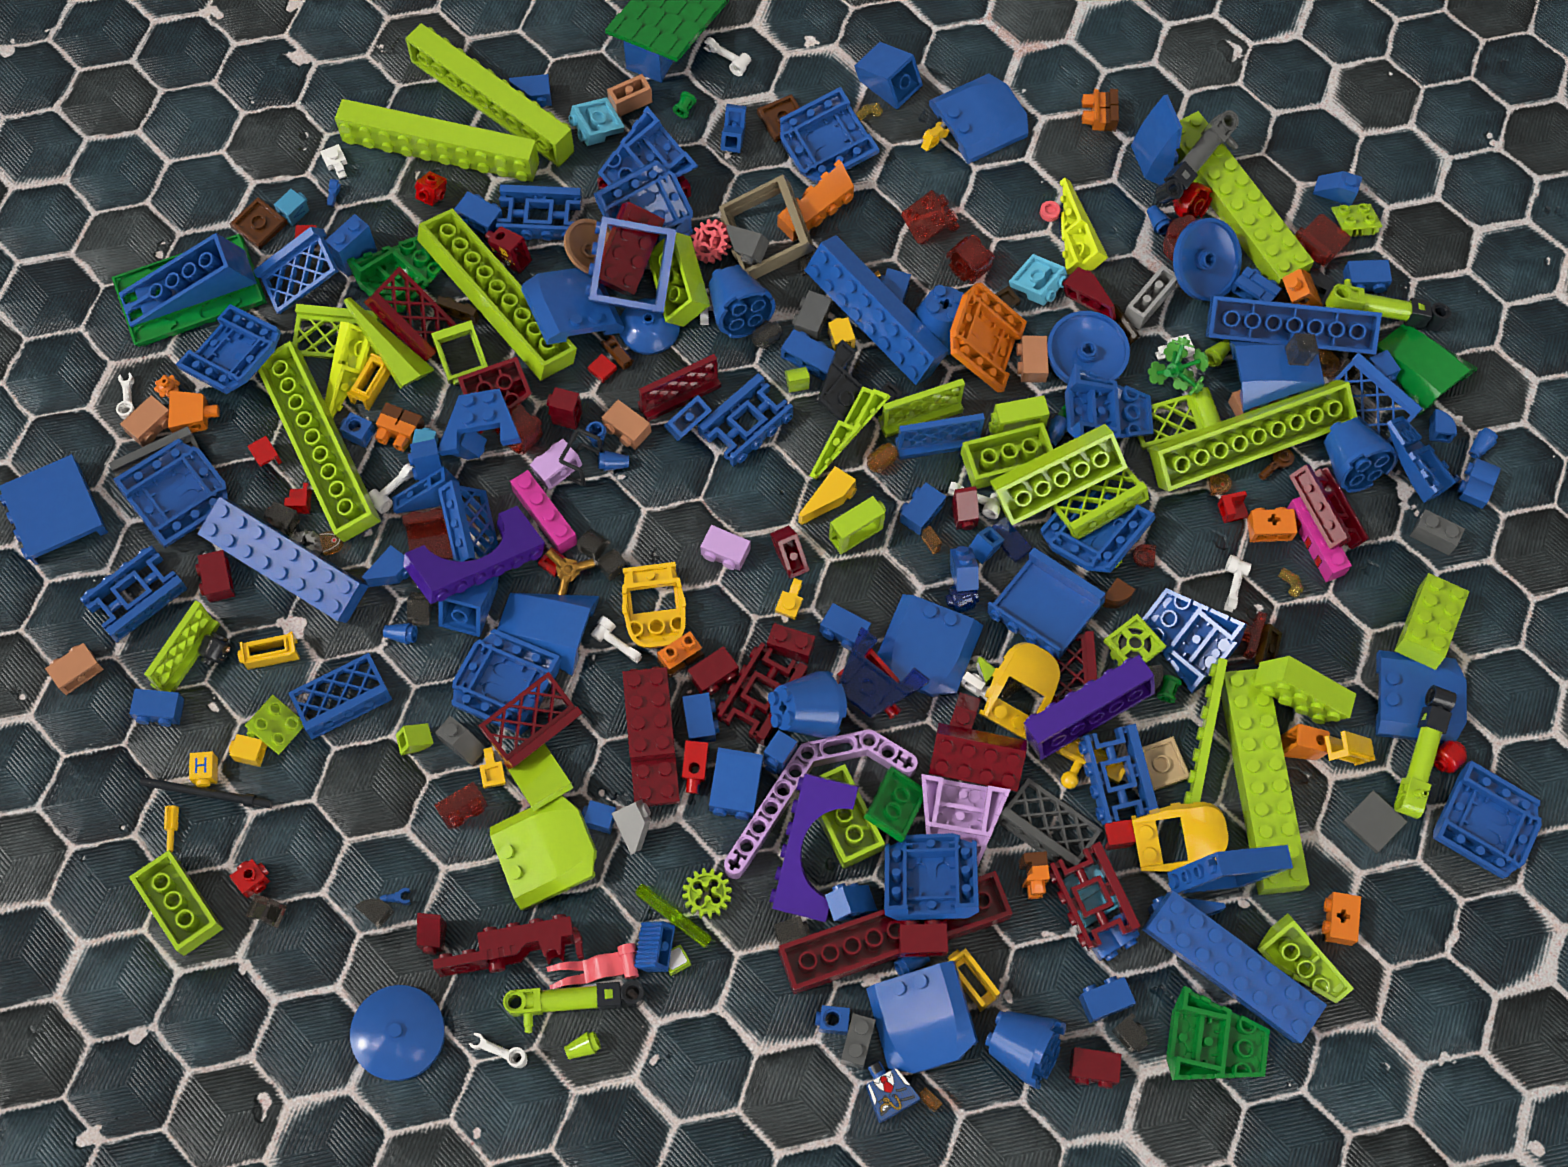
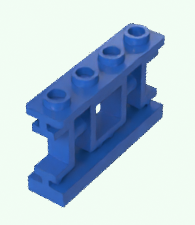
(539, 198)
(734, 408)
(143, 606)
(1135, 770)

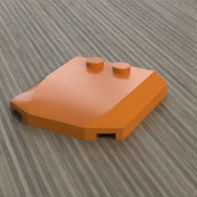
(985, 335)

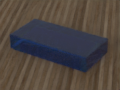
(1014, 543)

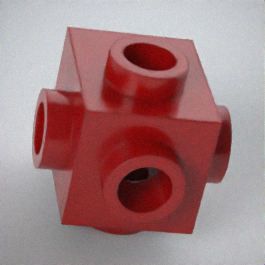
(430, 188)
(250, 878)

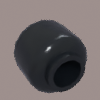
(214, 648)

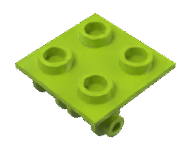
(1357, 219)
(274, 724)

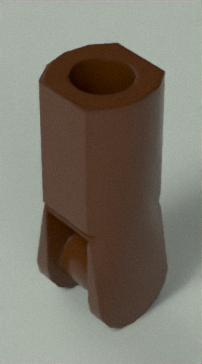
(618, 352)

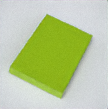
(540, 778)

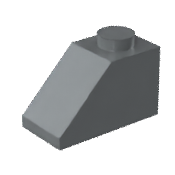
(748, 244)
(460, 741)

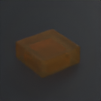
(931, 540)

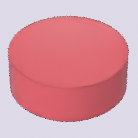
(1050, 211)

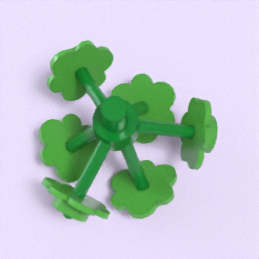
(1177, 370)

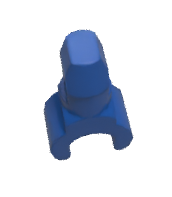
(334, 188)
(396, 897)

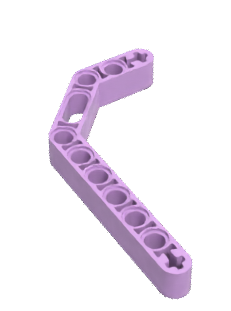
(805, 766)

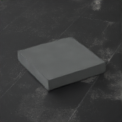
(1374, 822)

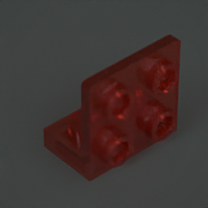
(461, 806)

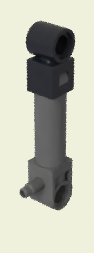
(1186, 171)

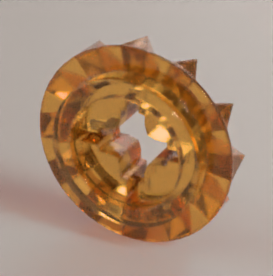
(1329, 358)

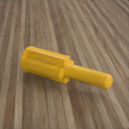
(171, 824)

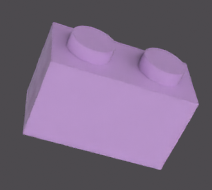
(548, 467)
(725, 548)

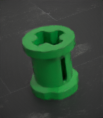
(684, 105)
(1169, 689)

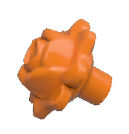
(165, 385)

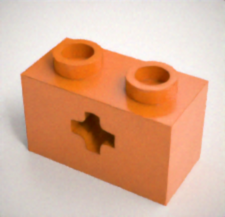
(1272, 525)
(1349, 909)

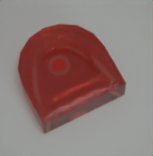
(1145, 555)

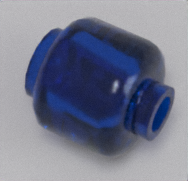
(961, 600)

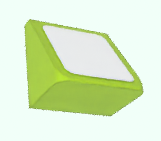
(985, 670)
(678, 960)

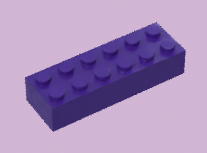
(1089, 707)

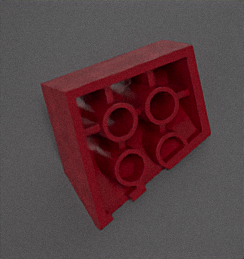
(504, 376)

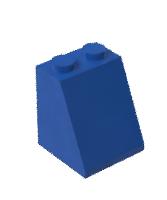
(889, 73)
(350, 241)
(468, 610)
(736, 783)

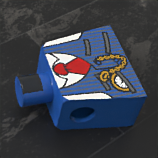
(889, 1092)

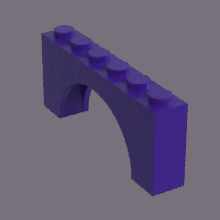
(442, 577)
(794, 890)

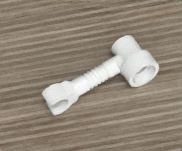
(738, 63)
(126, 407)
(380, 499)
(991, 505)
(1238, 568)
(604, 630)
(511, 1055)

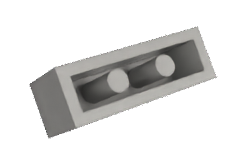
(1151, 297)

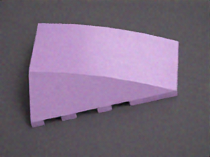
(962, 809)

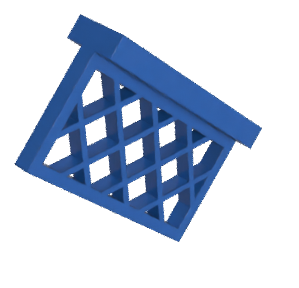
(291, 256)
(1386, 385)
(943, 436)
(459, 527)
(344, 711)

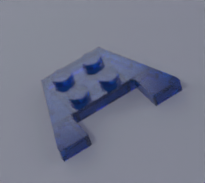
(869, 686)

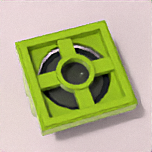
(1134, 642)

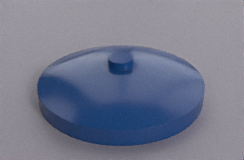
(1207, 259)
(1089, 341)
(397, 1033)

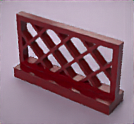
(397, 322)
(681, 388)
(1088, 661)
(539, 737)

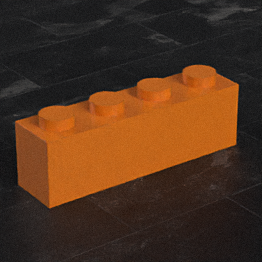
(820, 201)

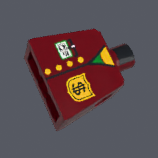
(509, 248)

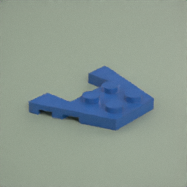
(478, 413)

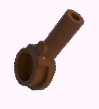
(1280, 460)

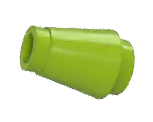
(1218, 352)
(583, 1046)

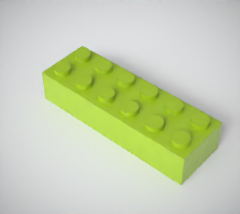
(1059, 474)

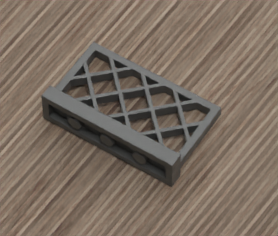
(128, 461)
(1035, 837)

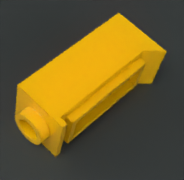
(375, 387)
(270, 658)
(1350, 748)
(992, 992)

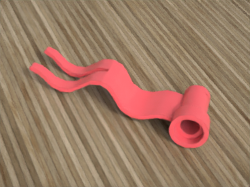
(599, 967)

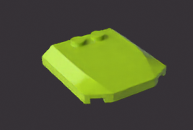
(544, 851)

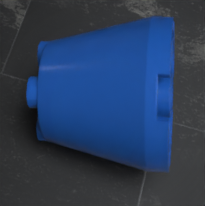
(739, 301)
(938, 312)
(1358, 454)
(809, 705)
(1026, 1044)

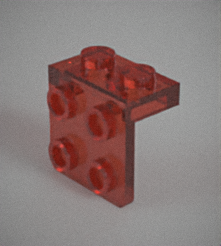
(929, 216)
(1322, 239)
(428, 530)

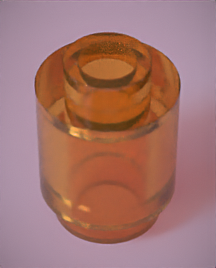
(882, 457)

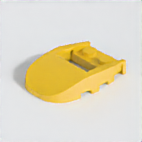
(657, 627)
(1032, 668)
(1202, 828)

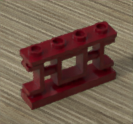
(1329, 507)
(746, 683)
(1110, 889)

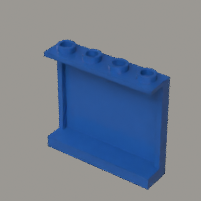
(51, 507)
(1047, 604)

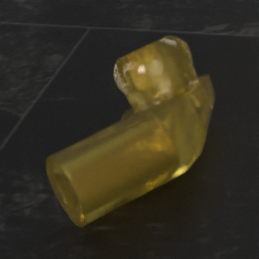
(867, 109)
(1293, 580)

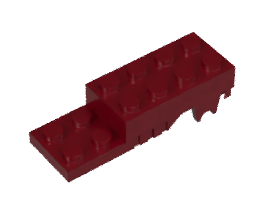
(651, 736)
(513, 945)

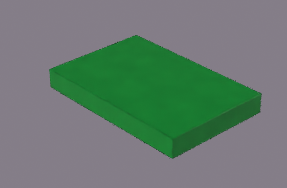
(895, 804)

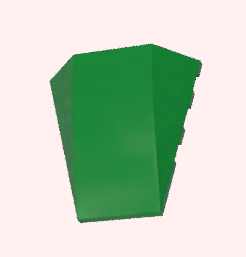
(376, 267)
(1424, 365)
(1213, 1041)

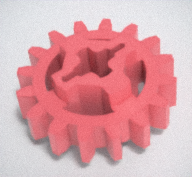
(711, 241)

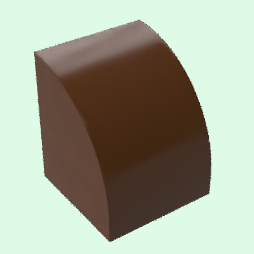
(1118, 594)

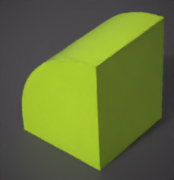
(797, 379)
(414, 738)

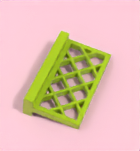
(321, 315)
(922, 407)
(1107, 509)
(181, 650)

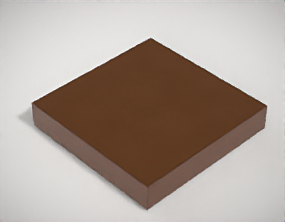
(772, 112)
(258, 223)

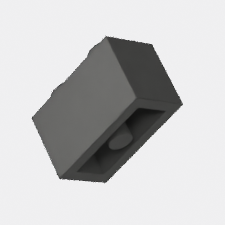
(813, 314)
(1437, 532)
(857, 1041)

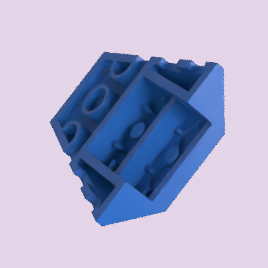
(1157, 141)
(642, 145)
(1268, 376)
(1098, 401)
(1422, 466)
(549, 622)
(1193, 635)

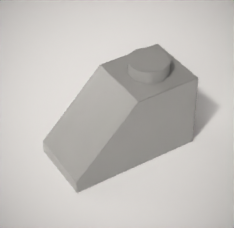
(633, 824)

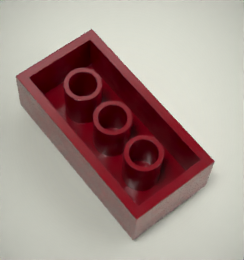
(628, 250)
(978, 757)

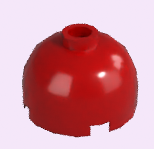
(1194, 201)

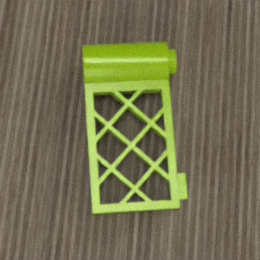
(1201, 408)

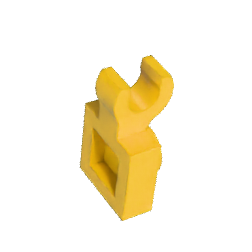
(933, 136)
(790, 602)
(492, 772)

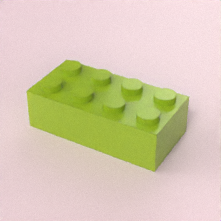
(686, 289)
(1002, 452)
(1432, 621)
(1304, 690)
(847, 830)
(176, 903)

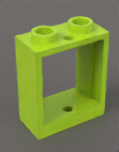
(452, 333)
(1018, 414)
(857, 525)

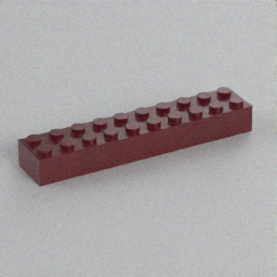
(875, 940)

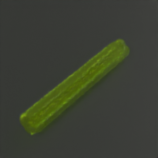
(673, 915)

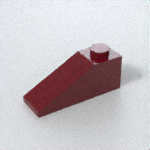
(1086, 290)

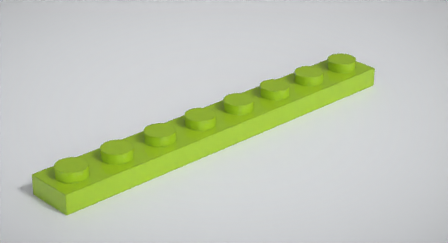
(1205, 733)

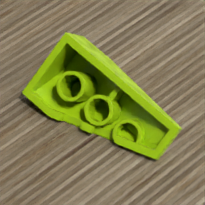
(1300, 958)

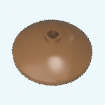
(579, 242)

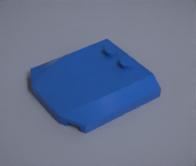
(982, 116)
(824, 134)
(652, 189)
(564, 310)
(232, 351)
(172, 490)
(1104, 546)
(932, 641)
(498, 672)
(1403, 693)
(1489, 821)
(931, 878)
(923, 1018)

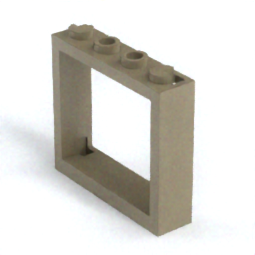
(757, 196)

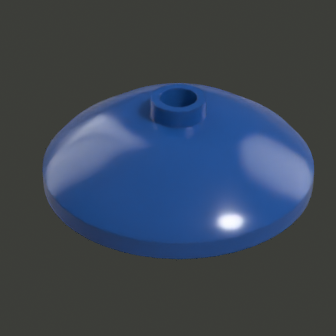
(647, 336)

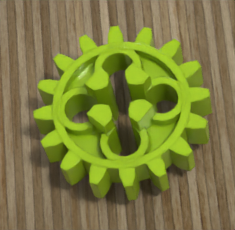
(720, 891)

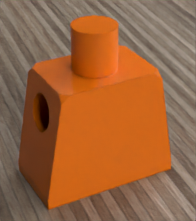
(1301, 286)
(190, 410)
(1304, 742)

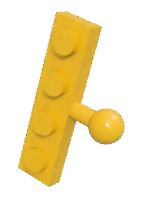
(1071, 751)

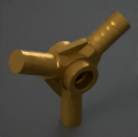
(567, 569)

